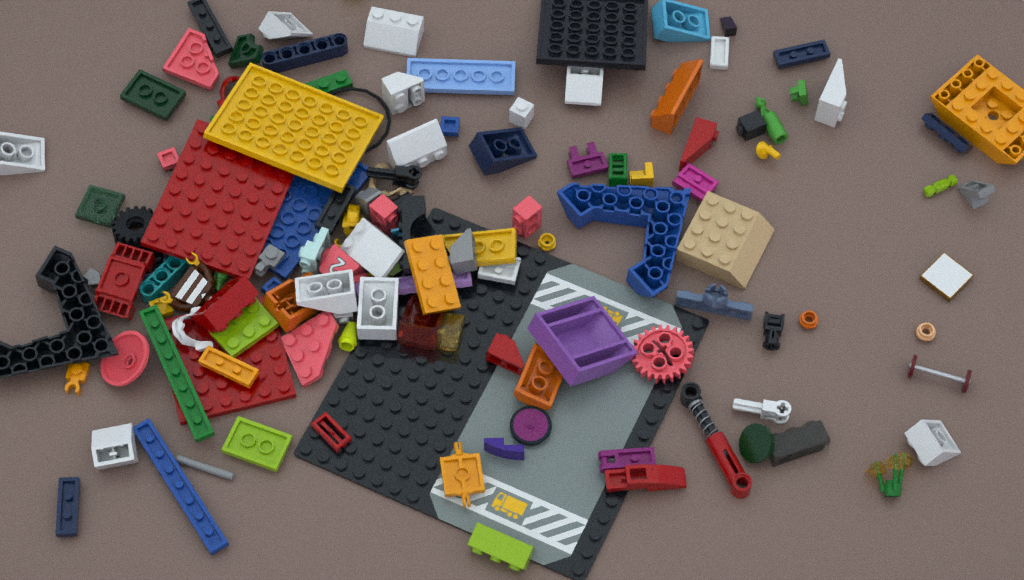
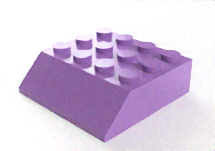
(581, 340)

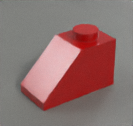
(505, 354)

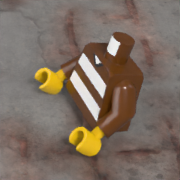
(193, 289)

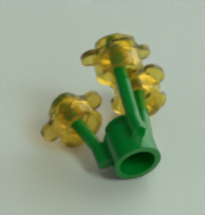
(897, 461)

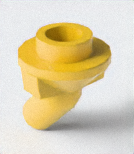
(763, 150)

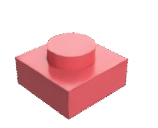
(168, 158)

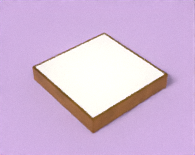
(946, 276)

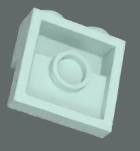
(311, 253)

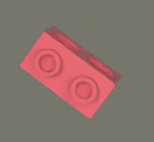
(384, 214)
(527, 217)

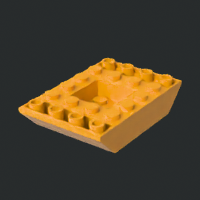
(972, 97)

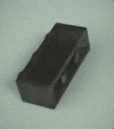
(799, 442)

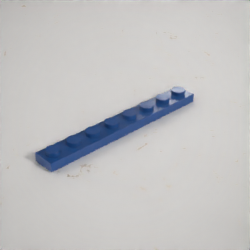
(180, 487)

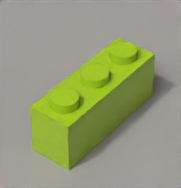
(500, 547)

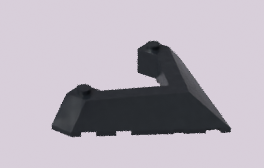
(85, 332)

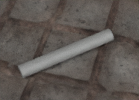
(205, 467)

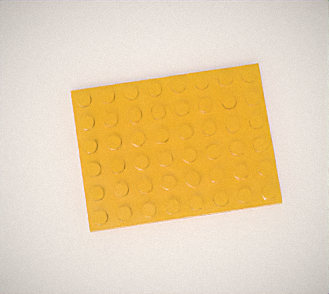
(294, 127)

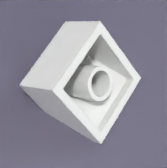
(931, 442)

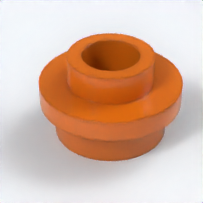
(811, 316)

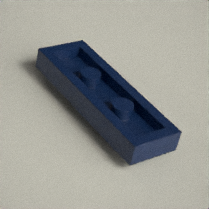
(801, 54)
(946, 133)
(68, 507)

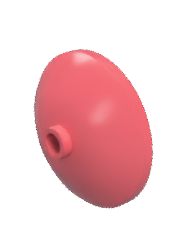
(130, 362)

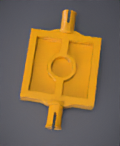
(462, 474)

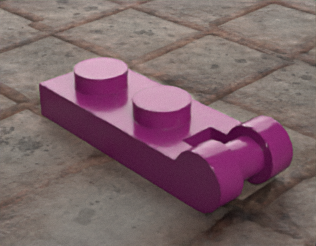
(625, 457)

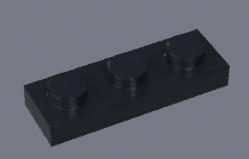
(335, 209)

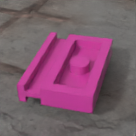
(696, 180)

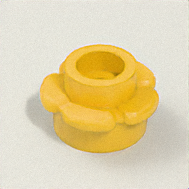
(547, 237)

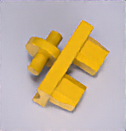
(351, 218)

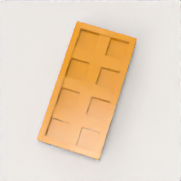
(432, 274)

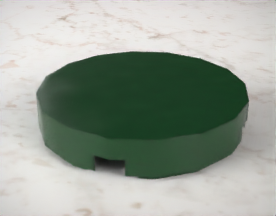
(756, 443)

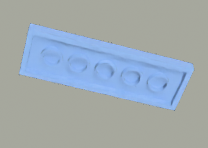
(464, 75)

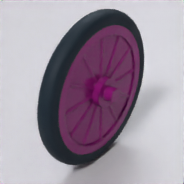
(530, 425)

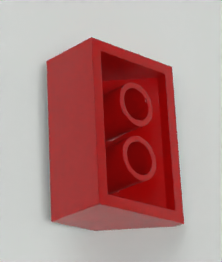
(226, 304)

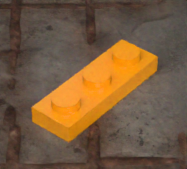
(228, 366)

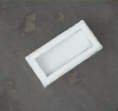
(719, 53)

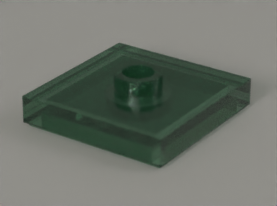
(100, 206)

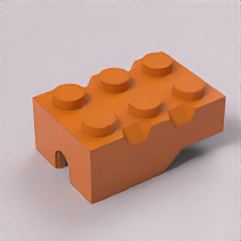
(283, 307)

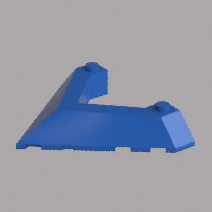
(656, 209)

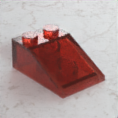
(417, 328)

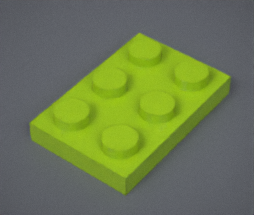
(246, 329)
(257, 444)

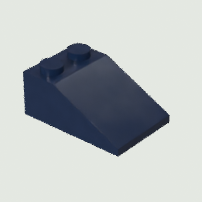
(501, 149)

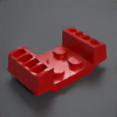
(122, 280)

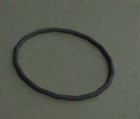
(382, 103)

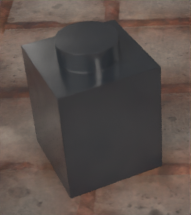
(751, 125)

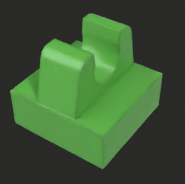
(800, 93)

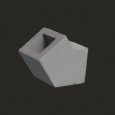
(92, 278)

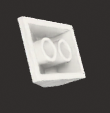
(832, 101)
(21, 154)
(372, 248)
(328, 292)
(378, 308)

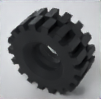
(129, 219)

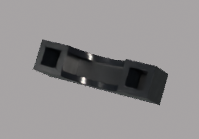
(413, 212)

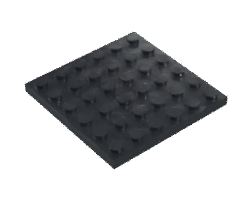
(593, 33)

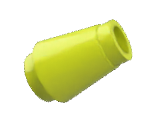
(348, 338)

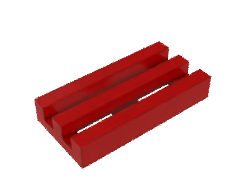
(341, 443)

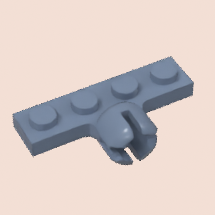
(714, 302)

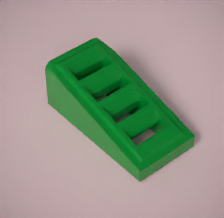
(617, 168)

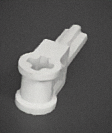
(768, 409)

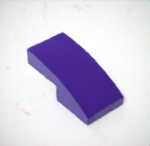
(496, 447)

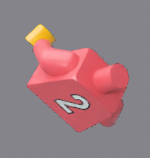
(335, 259)

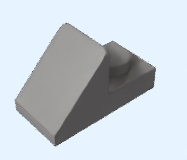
(976, 192)

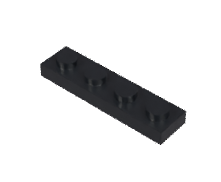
(210, 27)

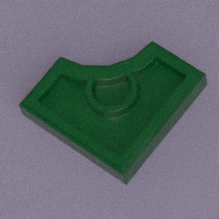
(245, 51)

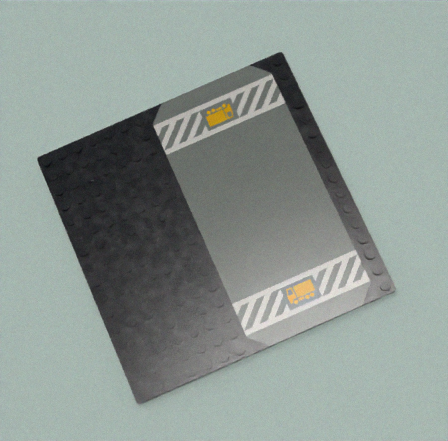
(415, 403)

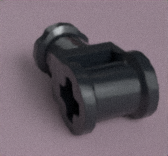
(773, 327)

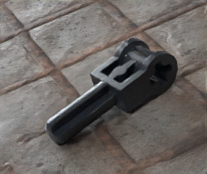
(400, 175)

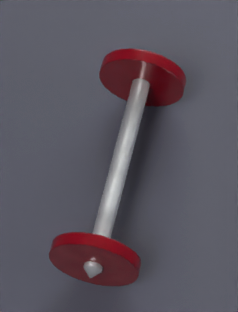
(966, 381)

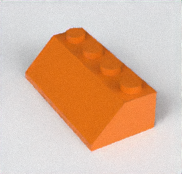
(677, 96)

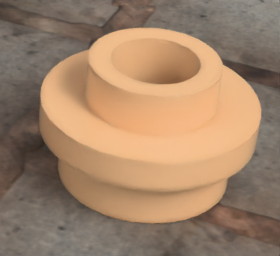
(928, 328)

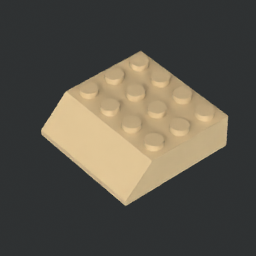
(725, 240)

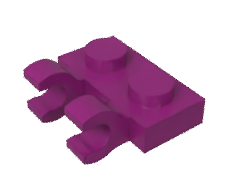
(588, 164)

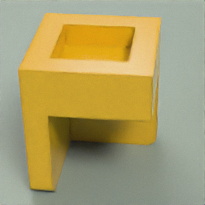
(643, 177)

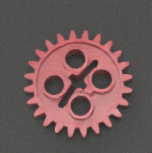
(677, 345)

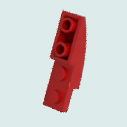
(645, 476)

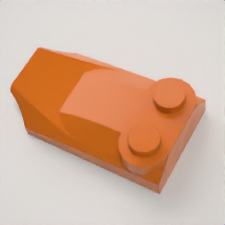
(538, 380)

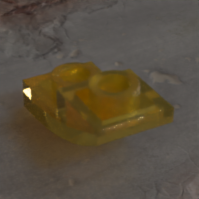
(450, 331)

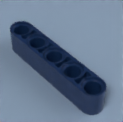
(305, 53)

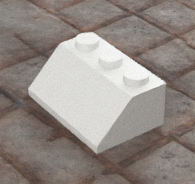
(393, 32)
(417, 146)

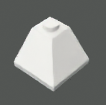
(283, 26)

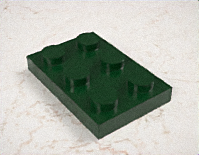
(153, 95)

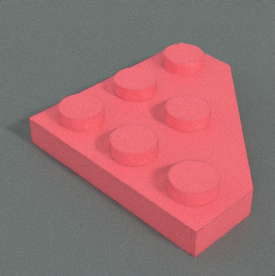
(193, 61)
(311, 346)

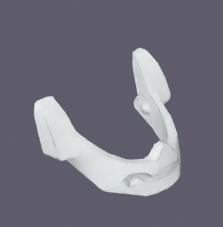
(178, 326)

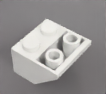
(584, 85)
(402, 91)
(114, 447)

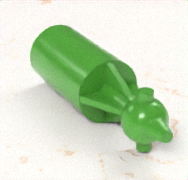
(774, 126)

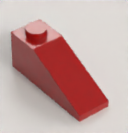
(699, 141)

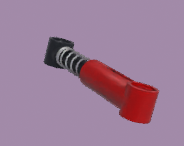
(717, 442)

